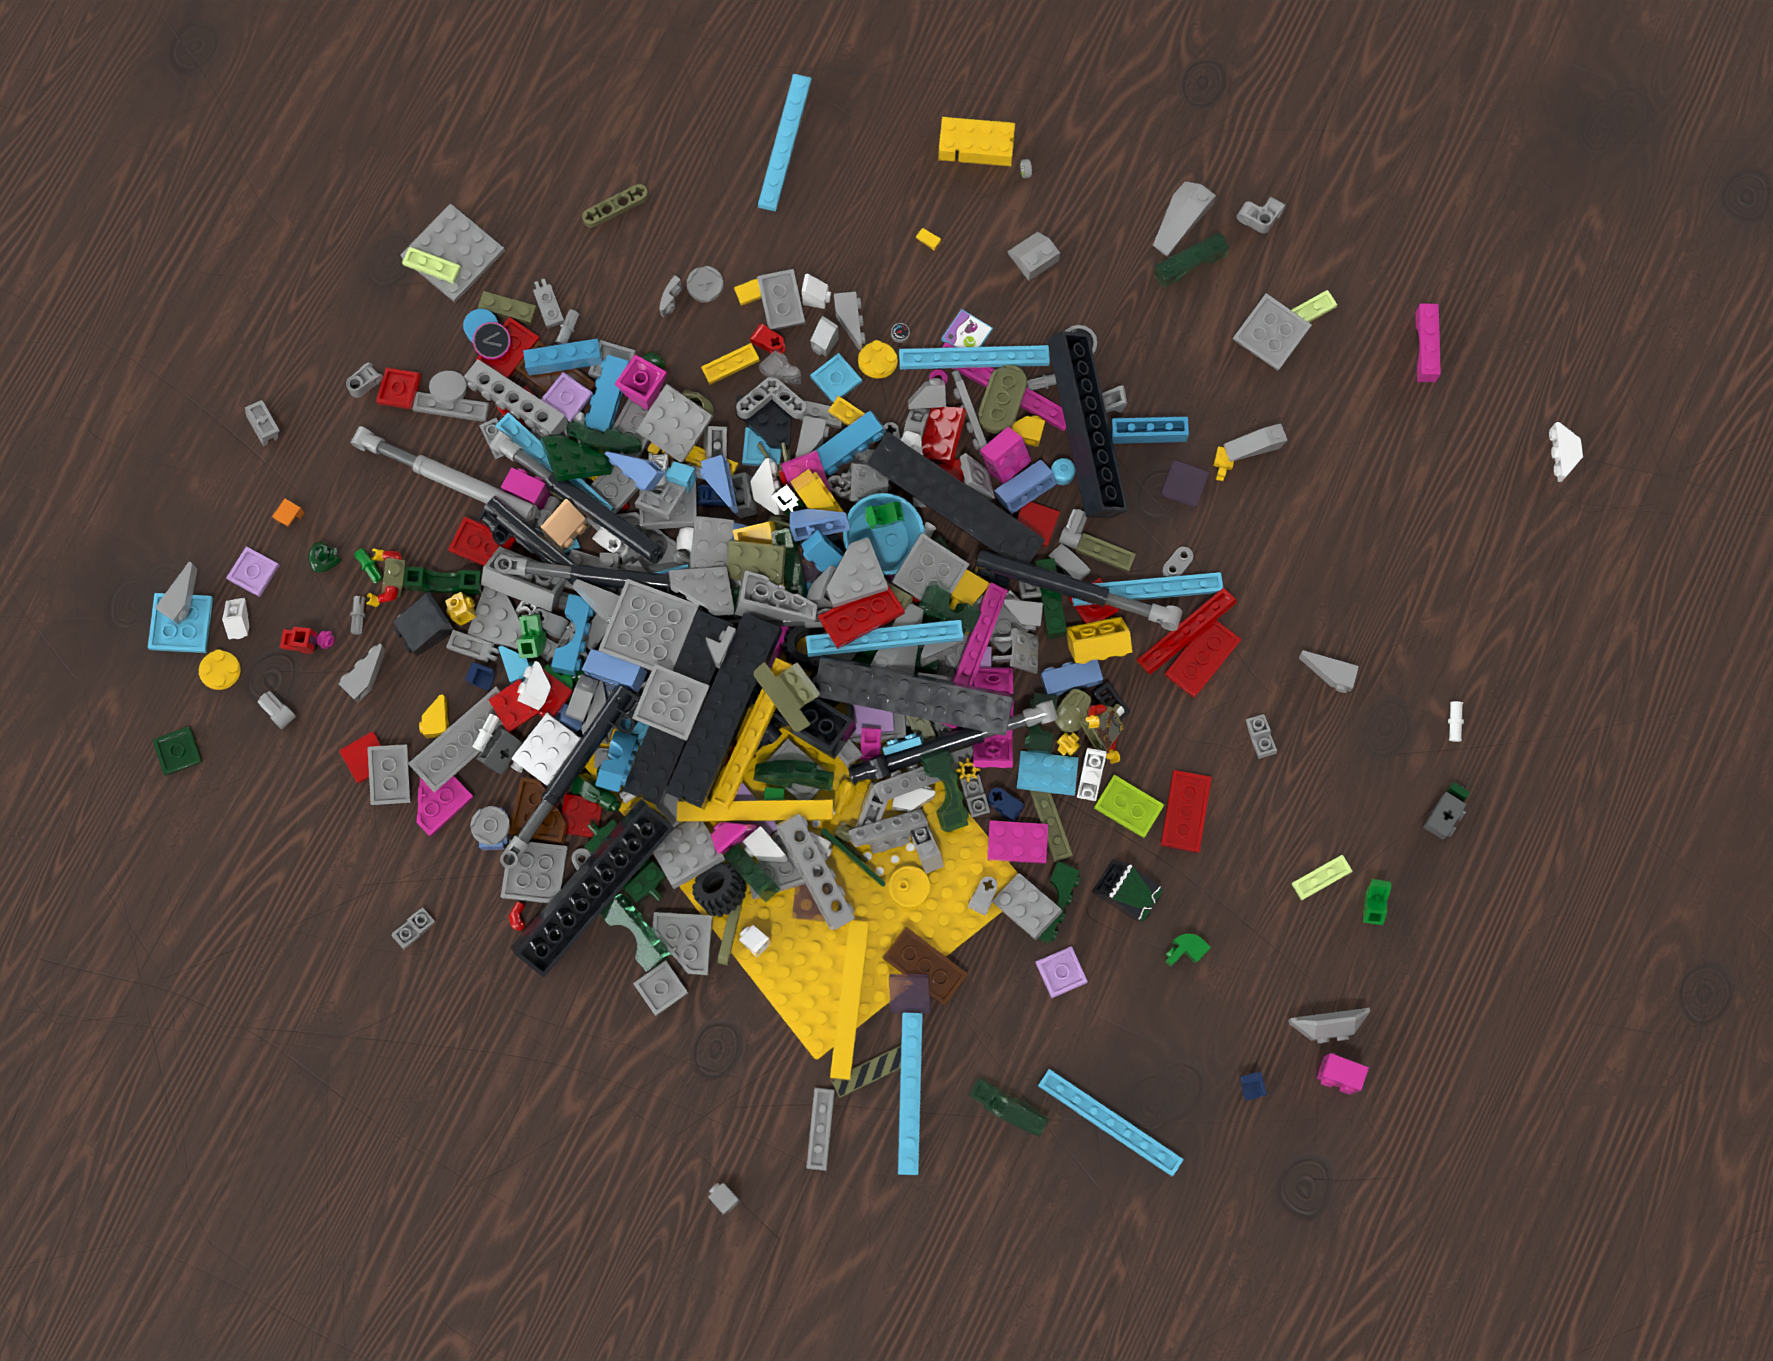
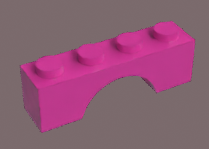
(1429, 342)

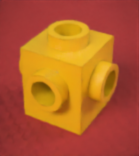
(460, 608)

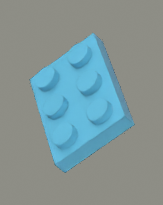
(1047, 773)

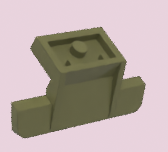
(788, 692)

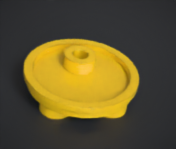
(877, 360)
(219, 670)
(909, 886)

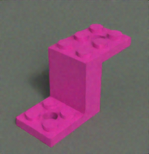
(1000, 680)

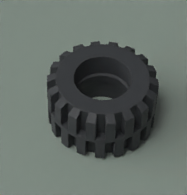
(793, 655)
(719, 889)

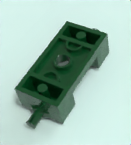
(646, 878)

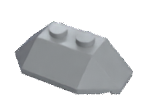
(1330, 1025)

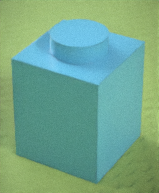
(681, 475)

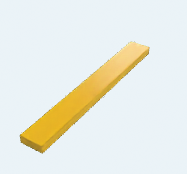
(747, 744)
(756, 811)
(849, 1000)

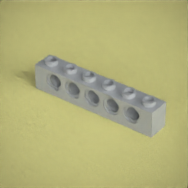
(481, 373)
(805, 866)

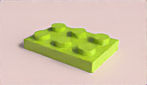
(1129, 806)

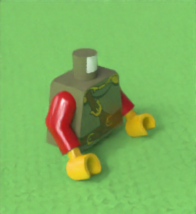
(392, 577)
(1103, 728)

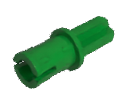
(368, 565)

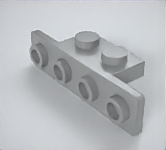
(903, 783)
(888, 832)

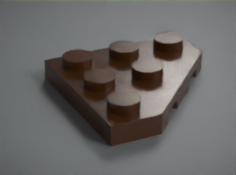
(527, 800)

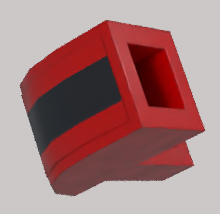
(299, 640)

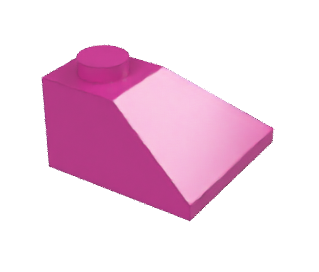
(641, 382)
(730, 833)

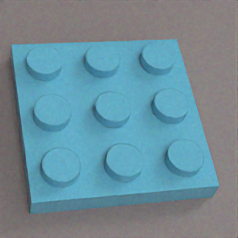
(189, 635)

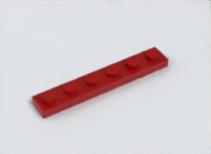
(1186, 631)

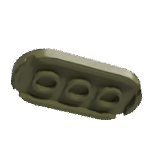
(1002, 398)

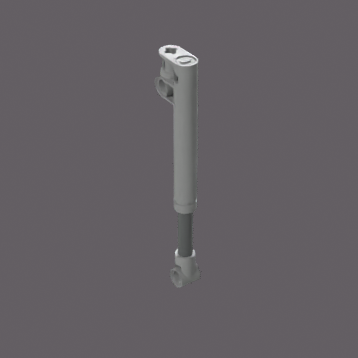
(445, 475)

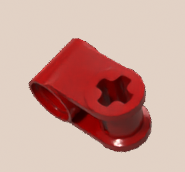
(766, 338)

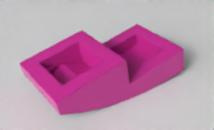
(870, 742)

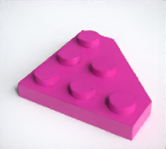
(440, 806)

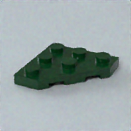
(572, 460)

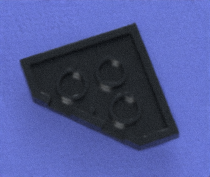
(770, 423)

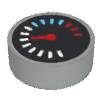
(900, 332)

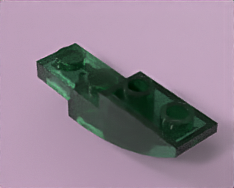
(610, 441)
(787, 772)
(1009, 1109)

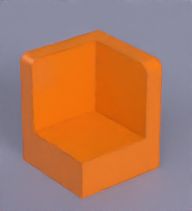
(287, 512)

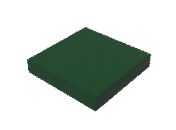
(177, 751)

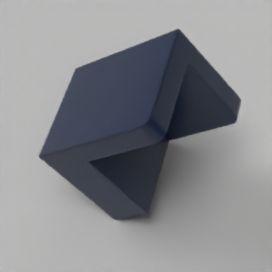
(480, 676)
(1252, 1086)

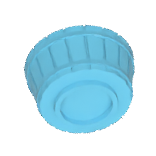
(890, 542)

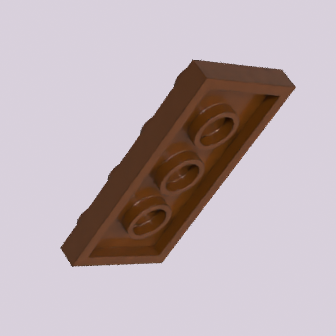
(546, 380)
(915, 956)

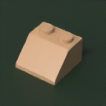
(564, 525)

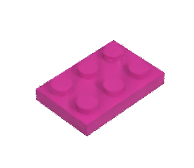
(798, 465)
(1017, 842)

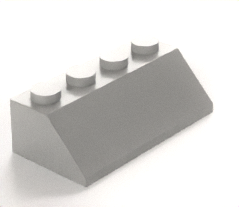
(532, 589)

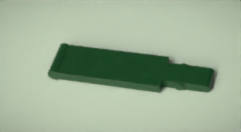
(824, 833)

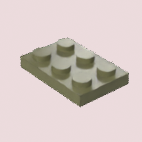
(756, 558)

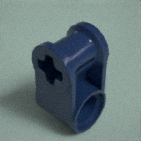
(708, 497)
(1006, 805)

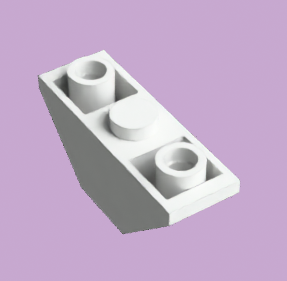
(1565, 450)
(765, 484)
(1091, 774)

